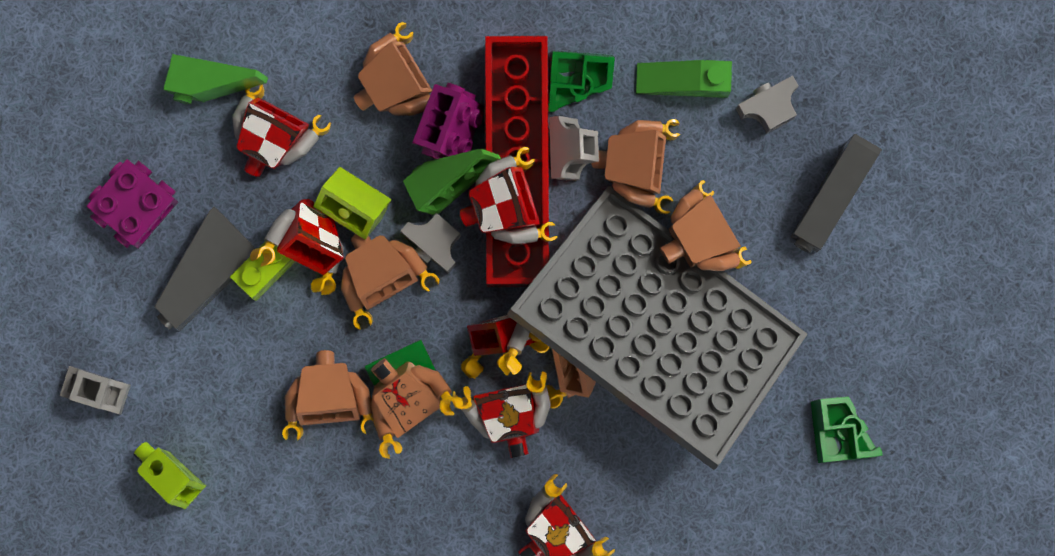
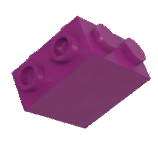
(448, 122)
(131, 203)

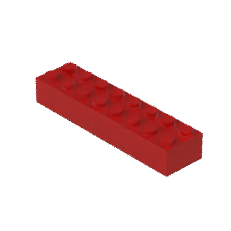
(517, 119)

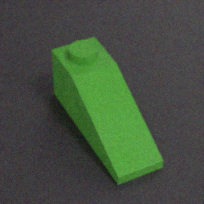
(685, 78)
(207, 80)
(443, 180)

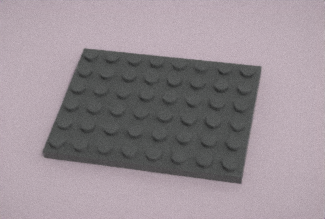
(660, 336)

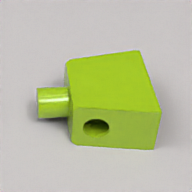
(168, 476)

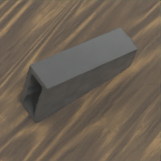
(835, 193)
(203, 270)

